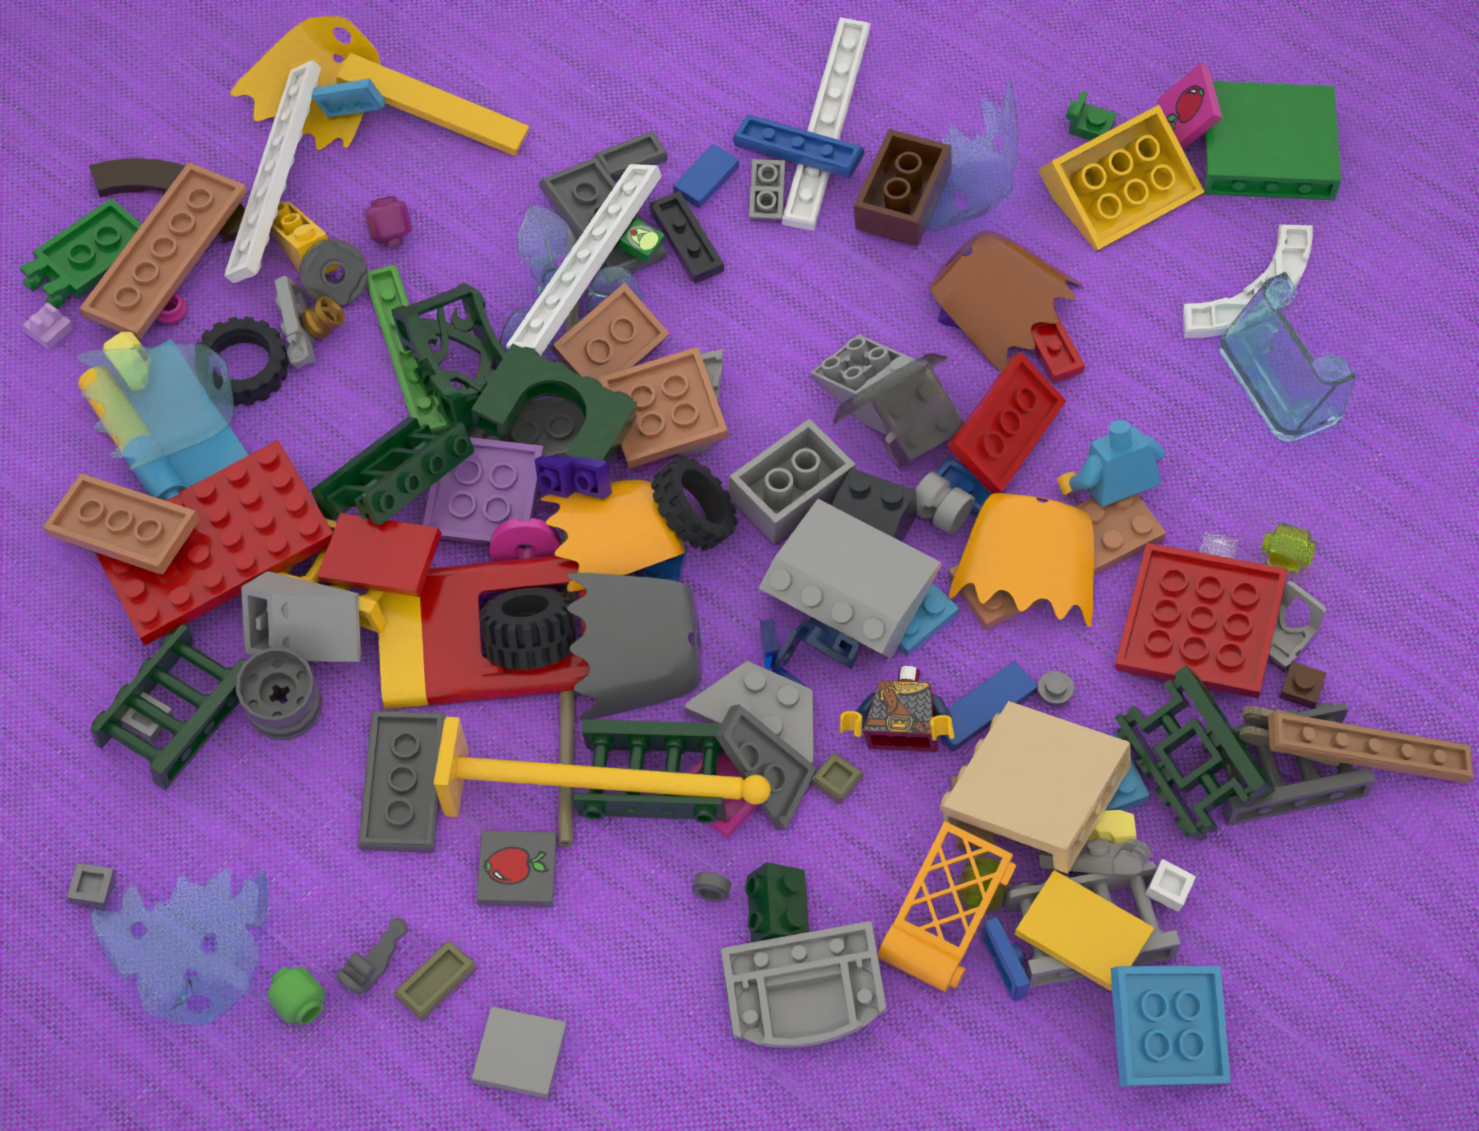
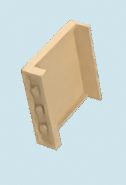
(1039, 782)

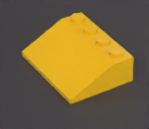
(1122, 179)

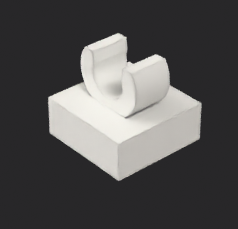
(1170, 885)

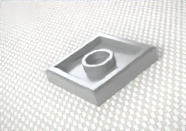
(519, 1052)

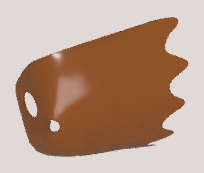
(999, 293)

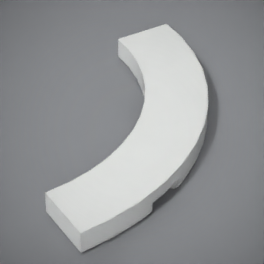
(1215, 317)

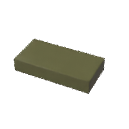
(435, 980)

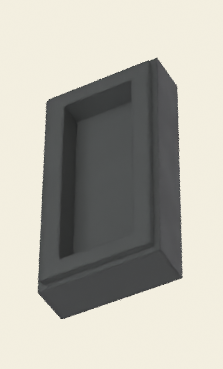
(640, 150)

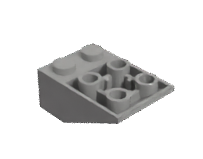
(854, 369)
(302, 617)

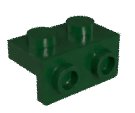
(776, 902)

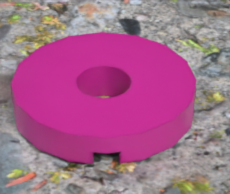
(511, 534)

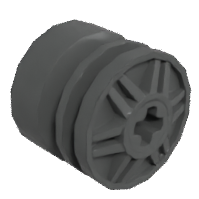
(275, 675)

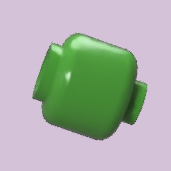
(296, 995)

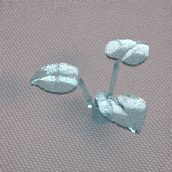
(538, 244)

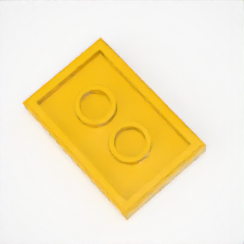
(1083, 929)

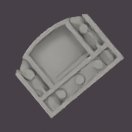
(804, 986)

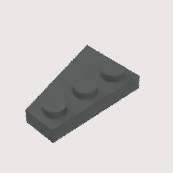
(761, 752)

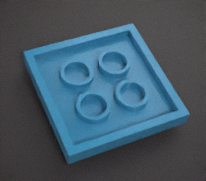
(1170, 1025)

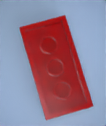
(1006, 423)

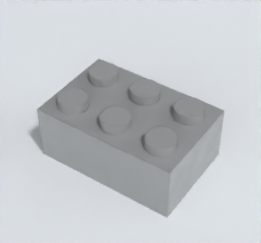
(788, 479)

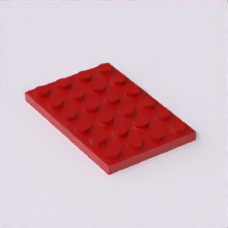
(250, 522)

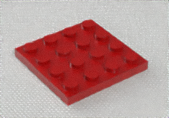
(1202, 615)

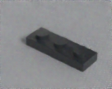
(686, 237)

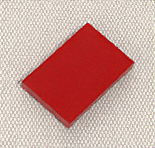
(379, 557)

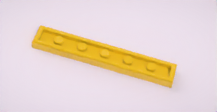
(437, 105)

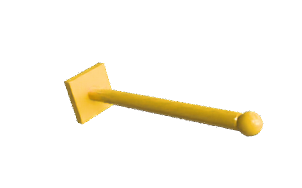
(455, 766)

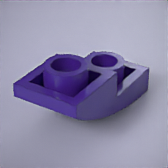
(573, 474)

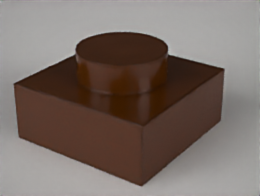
(1303, 685)

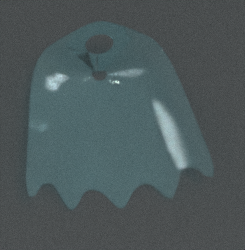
(156, 398)

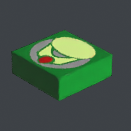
(641, 240)

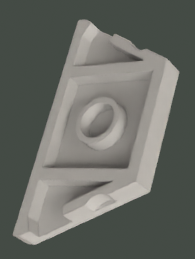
(768, 696)

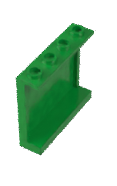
(1273, 142)

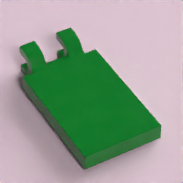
(81, 253)

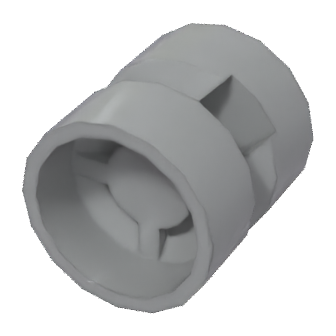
(944, 505)

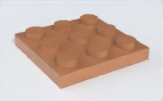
(673, 407)

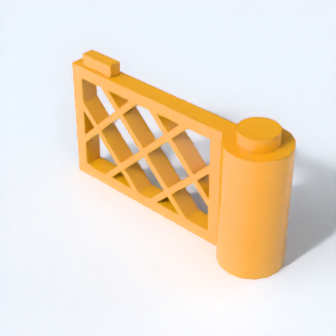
(931, 956)

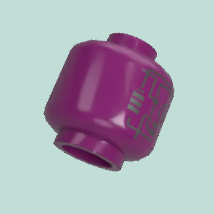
(388, 220)

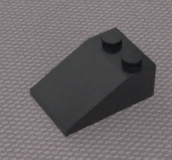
(877, 503)

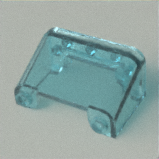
(1278, 370)

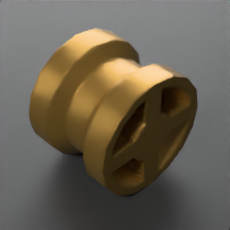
(323, 317)

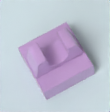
(48, 326)

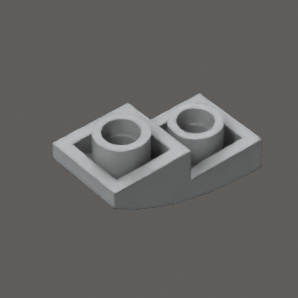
(767, 189)

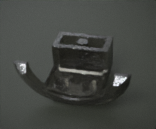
(911, 408)

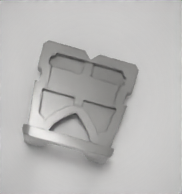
(1291, 641)

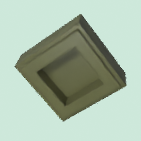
(837, 778)

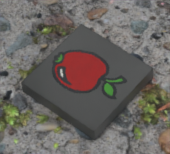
(516, 868)

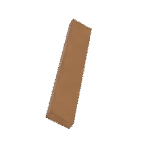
(1370, 747)

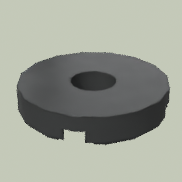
(333, 252)

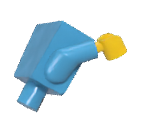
(1117, 465)

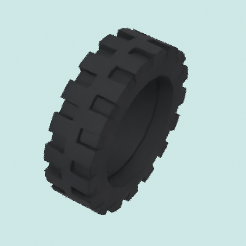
(260, 334)
(680, 513)

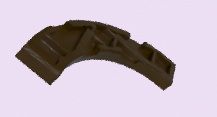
(150, 174)

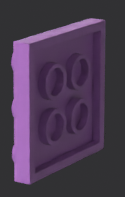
(485, 491)

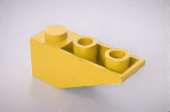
(296, 234)

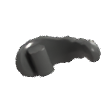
(363, 971)

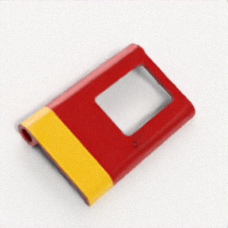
(435, 645)

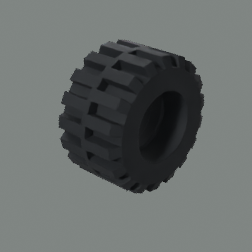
(527, 628)

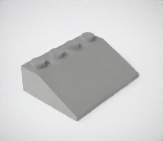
(851, 577)

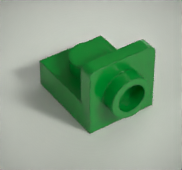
(1088, 120)

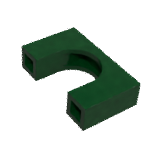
(528, 376)

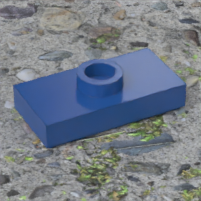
(1006, 958)

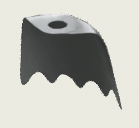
(636, 641)

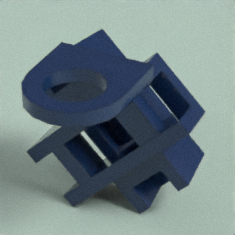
(824, 639)

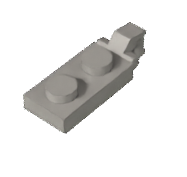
(292, 303)

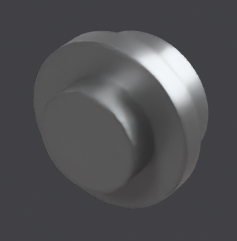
(1055, 688)

